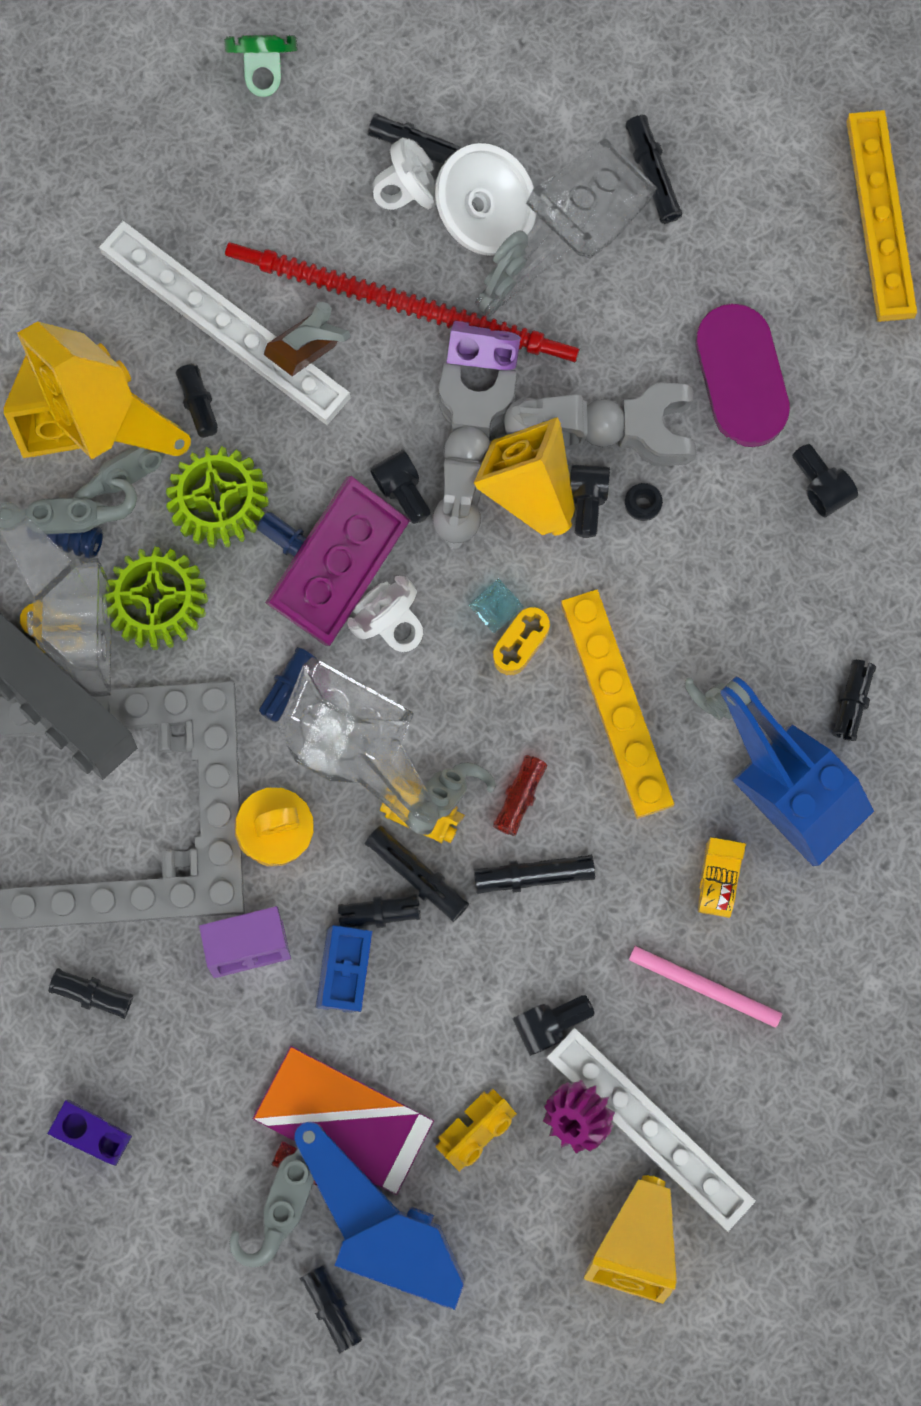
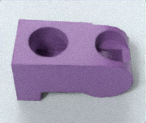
(482, 347)

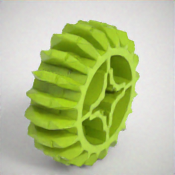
(202, 498)
(154, 566)

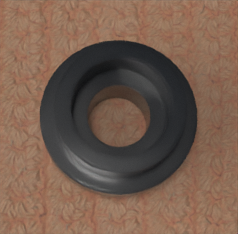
(646, 491)

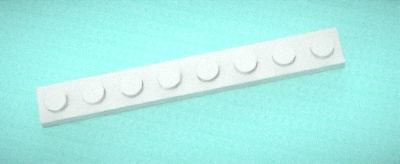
(220, 320)

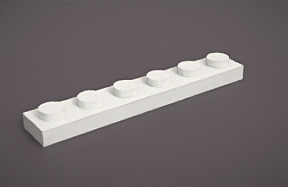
(654, 1131)

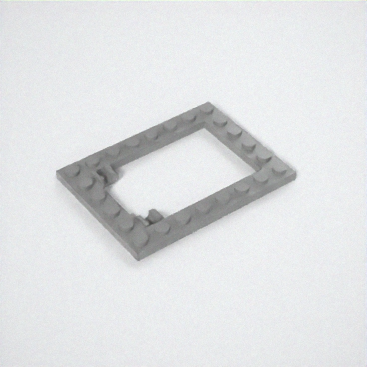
(214, 863)

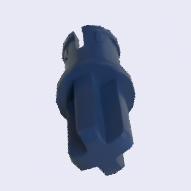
(281, 533)
(279, 695)

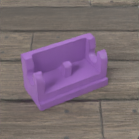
(244, 942)

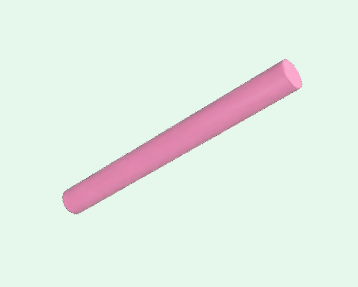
(705, 986)

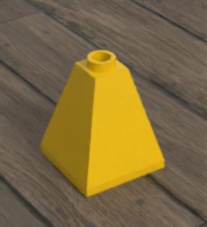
(31, 418)
(530, 477)
(639, 1245)

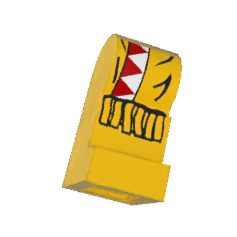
(720, 876)

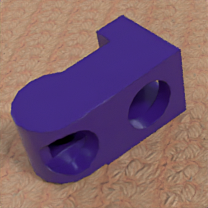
(89, 1133)

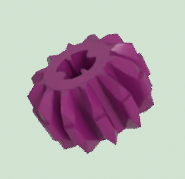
(578, 1116)

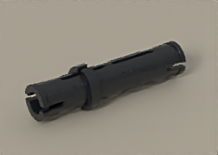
(392, 131)
(648, 155)
(382, 842)
(539, 873)

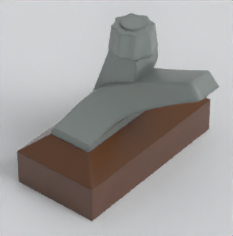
(305, 341)

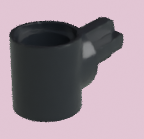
(398, 479)
(828, 487)
(589, 491)
(543, 1027)

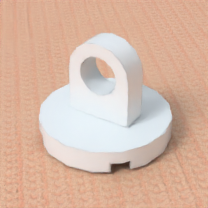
(410, 173)
(385, 609)

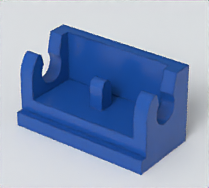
(344, 969)

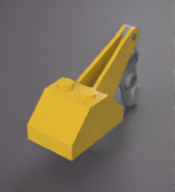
(96, 408)

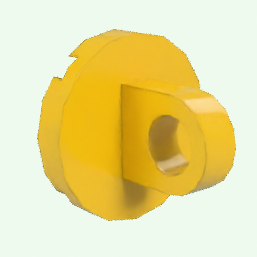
(274, 826)

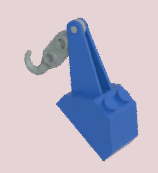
(793, 777)
(379, 1239)

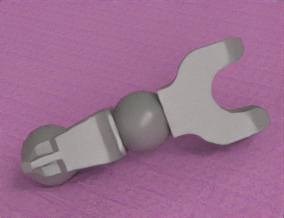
(472, 420)
(603, 422)

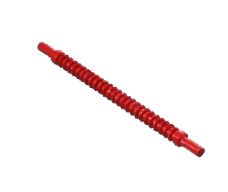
(269, 262)

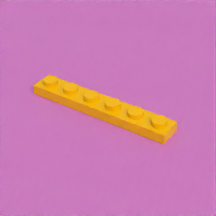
(881, 216)
(617, 704)

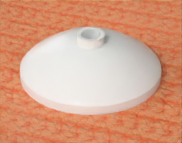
(497, 187)

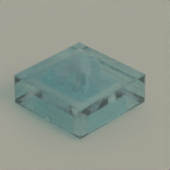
(496, 605)

